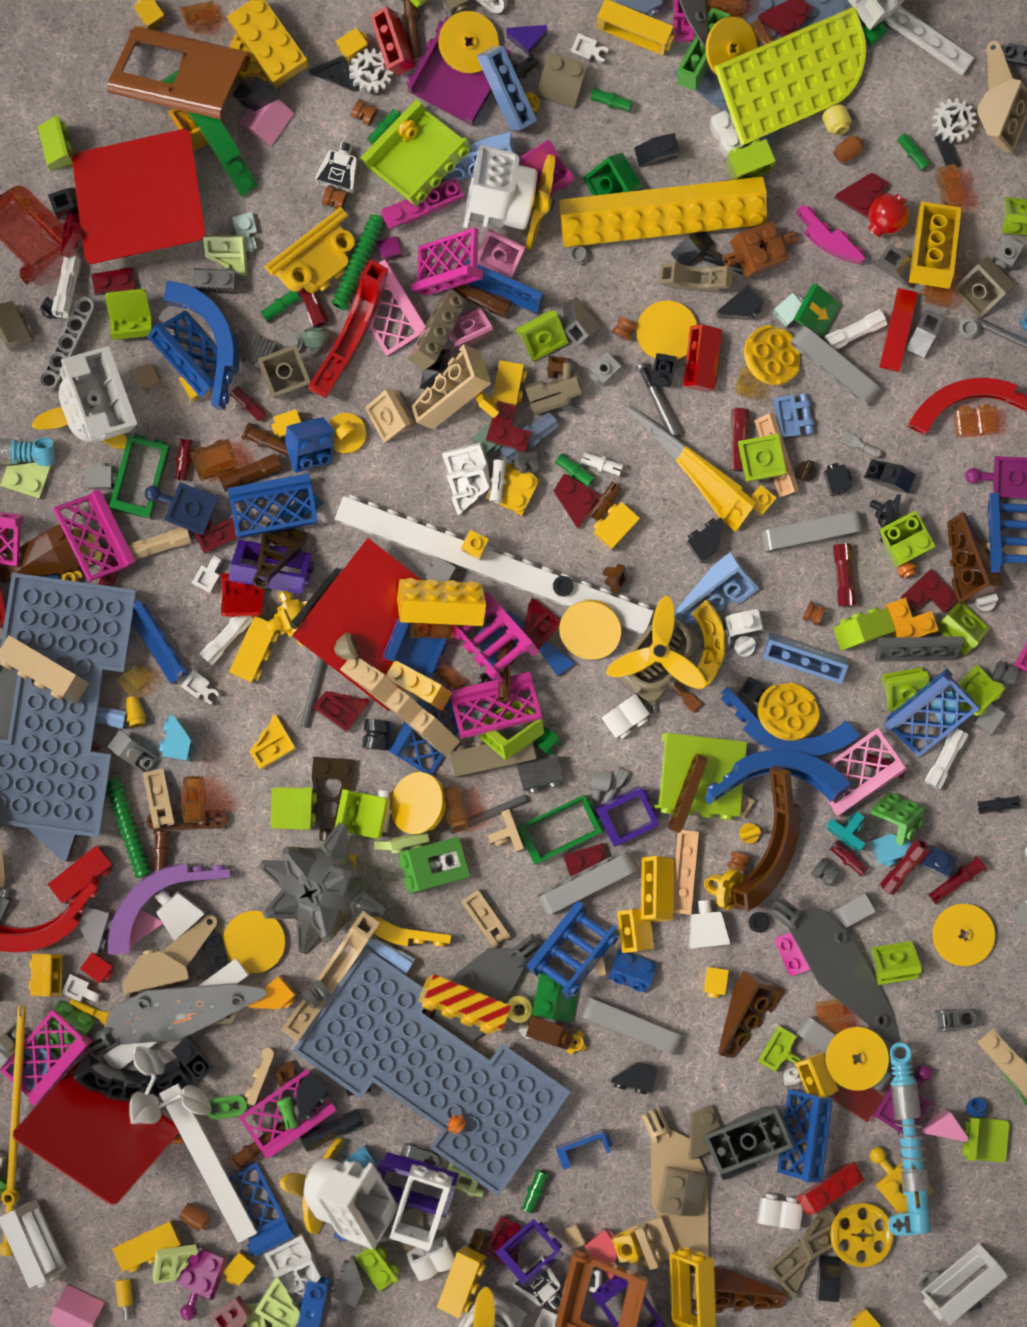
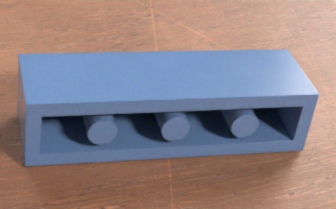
(506, 88)
(805, 658)

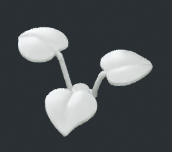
(145, 1107)

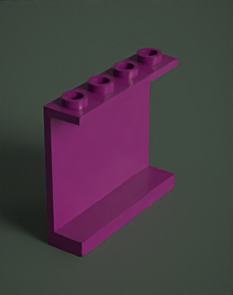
(447, 88)

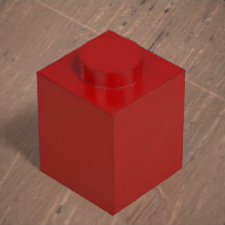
(98, 968)

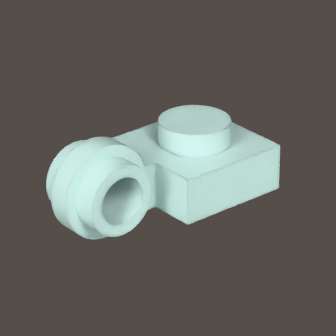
(245, 225)

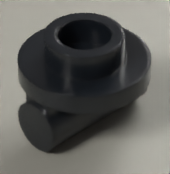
(46, 308)

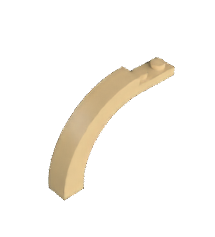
(333, 973)
(1005, 1059)

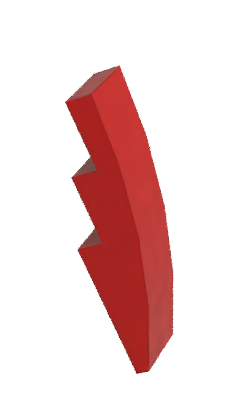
(898, 329)

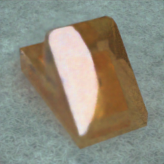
(200, 15)

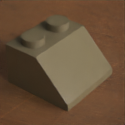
(562, 80)
(984, 287)
(12, 327)
(283, 371)
(681, 1192)

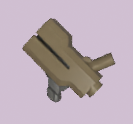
(555, 393)

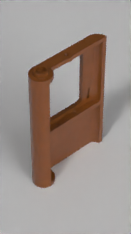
(201, 82)
(577, 1287)

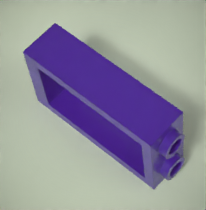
(281, 581)
(416, 1200)
(612, 1288)

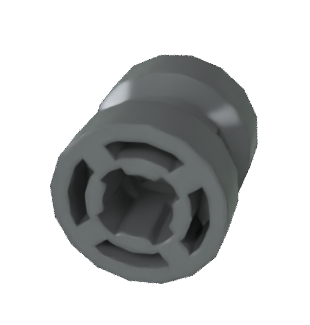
(1005, 673)
(825, 872)
(315, 994)

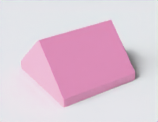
(267, 122)
(500, 254)
(470, 328)
(945, 1126)
(76, 1309)

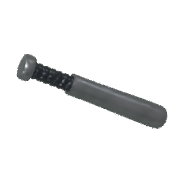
(664, 412)

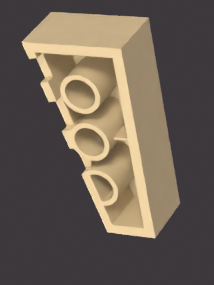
(452, 389)
(42, 670)

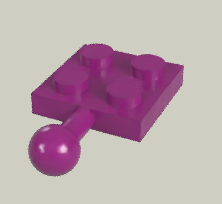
(1008, 477)
(885, 1108)
(201, 1278)

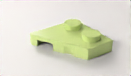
(228, 251)
(26, 478)
(398, 843)
(171, 1262)
(278, 1306)

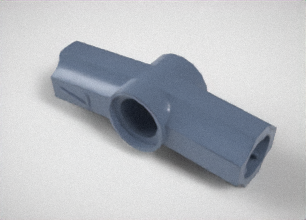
(538, 429)

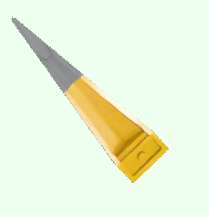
(718, 489)

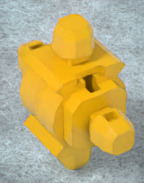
(286, 614)

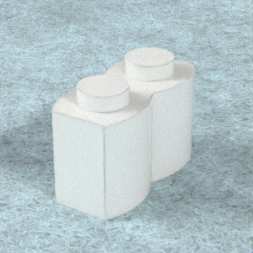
(722, 129)
(625, 716)
(780, 1212)
(428, 1263)

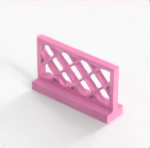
(408, 308)
(873, 784)

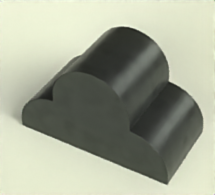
(749, 1139)

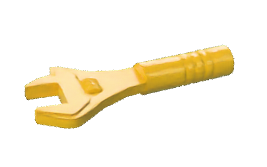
(100, 1015)

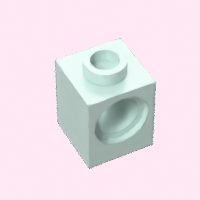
(787, 309)

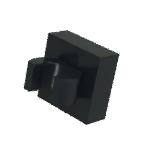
(751, 690)

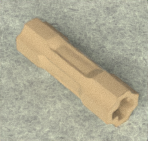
(174, 538)

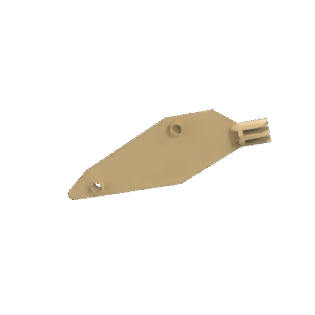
(672, 1151)

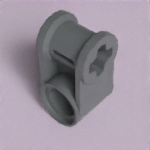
(953, 1019)
(419, 1154)

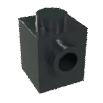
(837, 479)

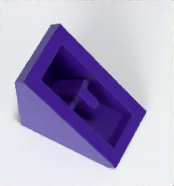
(526, 37)

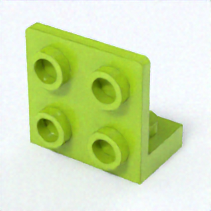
(378, 1266)

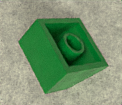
(612, 177)
(551, 1002)

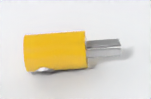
(124, 1296)

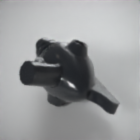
(886, 512)

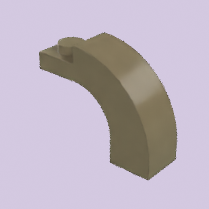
(695, 278)

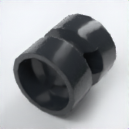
(376, 734)

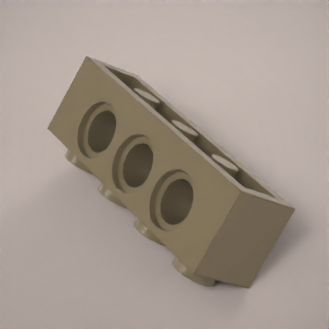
(437, 329)

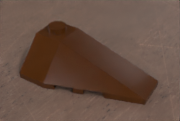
(970, 562)
(748, 1004)

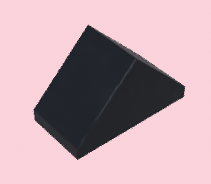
(692, 248)

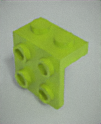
(129, 314)
(980, 689)
(293, 808)
(362, 813)
(985, 1140)

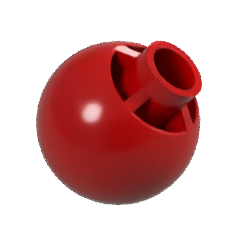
(888, 214)

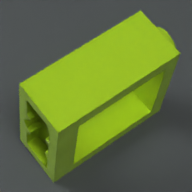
(508, 748)

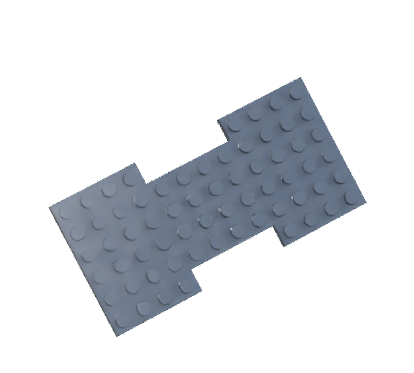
(48, 762)
(379, 1035)

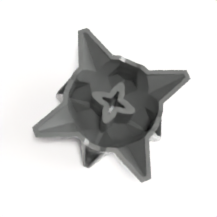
(337, 886)

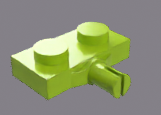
(778, 1049)

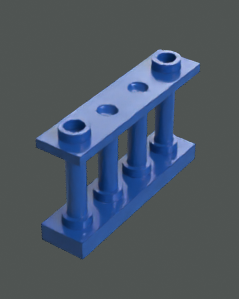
(997, 540)
(563, 932)
(313, 1303)

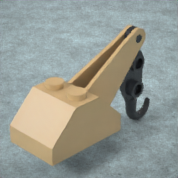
(1005, 104)
(169, 967)

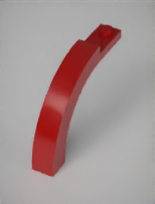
(354, 330)
(963, 390)
(40, 936)

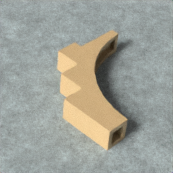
(401, 704)

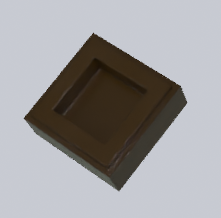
(479, 1241)

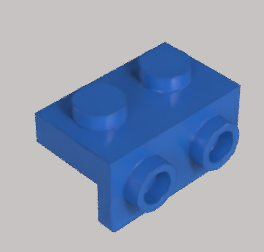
(632, 971)

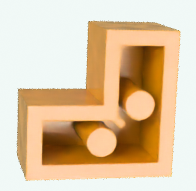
(906, 624)

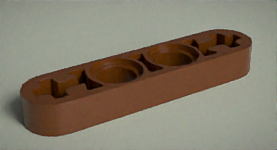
(687, 793)
(213, 824)

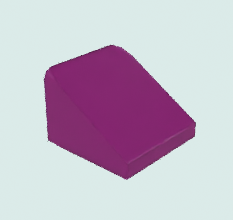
(389, 248)

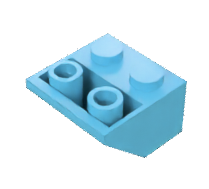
(178, 742)

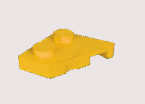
(272, 744)

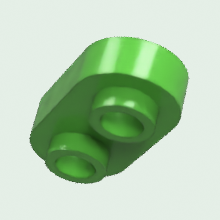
(226, 1107)

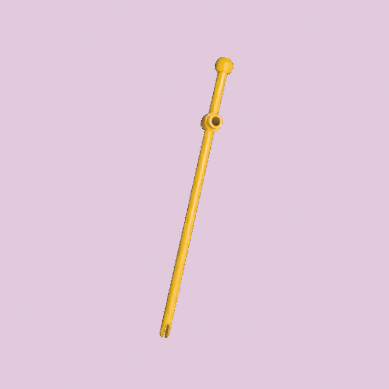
(5, 1248)

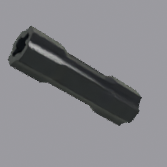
(331, 1130)

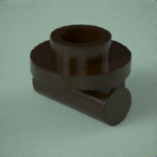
(806, 471)

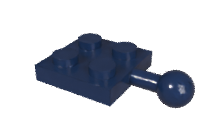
(188, 508)

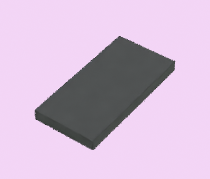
(918, 648)

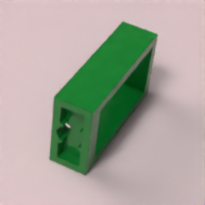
(130, 508)
(595, 821)

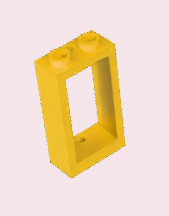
(635, 27)
(681, 1289)

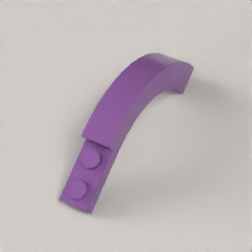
(133, 901)

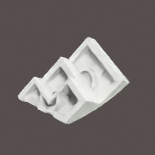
(467, 474)
(294, 1266)

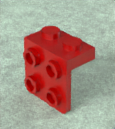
(240, 598)

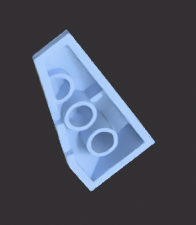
(465, 166)
(721, 585)

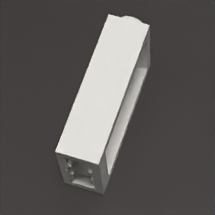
(413, 1235)
(42, 1240)
(955, 1276)

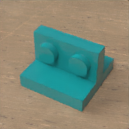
(845, 832)

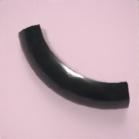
(123, 1084)

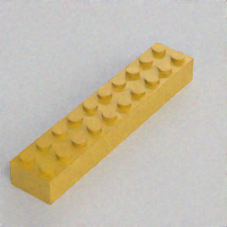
(663, 211)

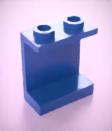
(415, 653)
(561, 1149)

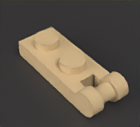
(158, 797)
(485, 918)
(260, 1074)

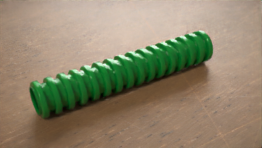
(358, 262)
(128, 827)

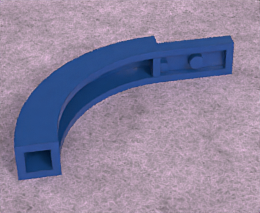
(227, 345)
(814, 746)
(801, 765)

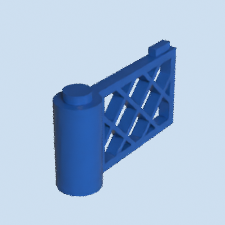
(276, 1231)

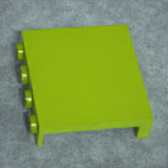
(420, 163)
(721, 758)

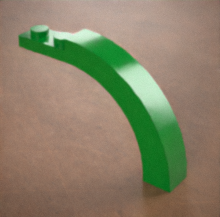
(223, 147)

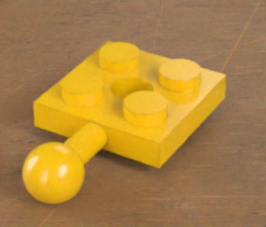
(891, 1181)

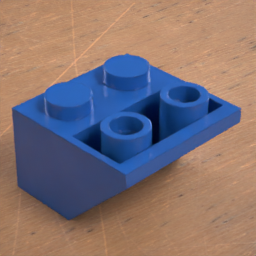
(310, 444)

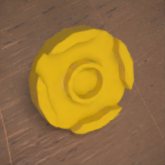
(349, 433)
(725, 883)

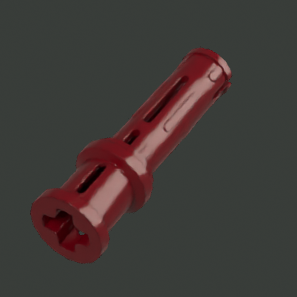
(965, 874)

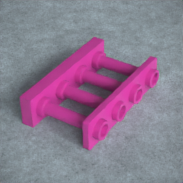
(512, 632)

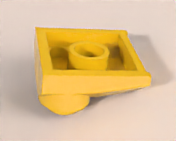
(518, 489)

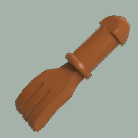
(689, 700)

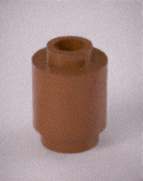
(848, 149)
(195, 1217)

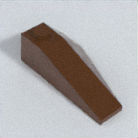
(43, 556)
(739, 1292)

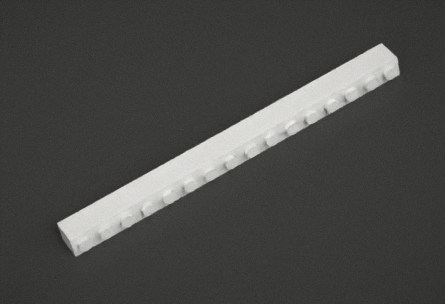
(491, 565)

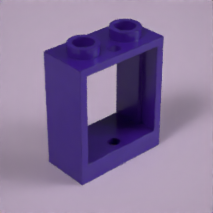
(609, 828)
(505, 1251)

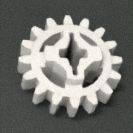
(363, 74)
(961, 124)

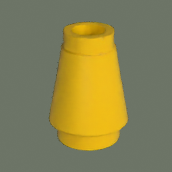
(135, 713)

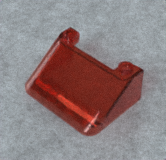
(29, 232)

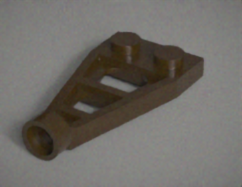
(288, 538)
(330, 768)

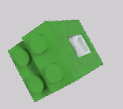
(418, 868)

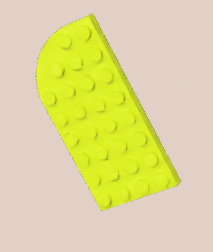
(793, 75)

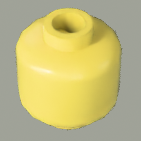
(837, 119)
(526, 1013)

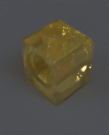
(742, 389)
(134, 679)

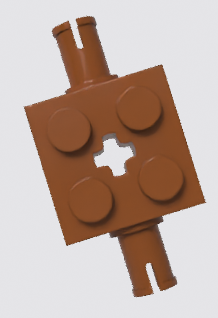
(760, 249)

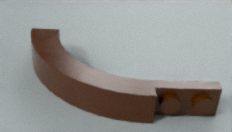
(781, 847)

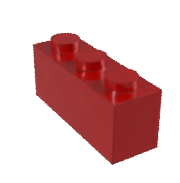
(392, 41)
(702, 357)
(74, 878)
(832, 1187)

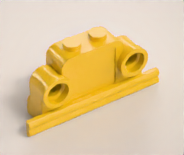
(315, 256)

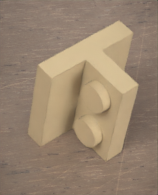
(390, 414)
(510, 831)
(654, 1241)

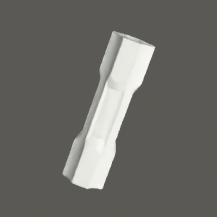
(63, 299)
(869, 324)
(216, 648)
(939, 772)

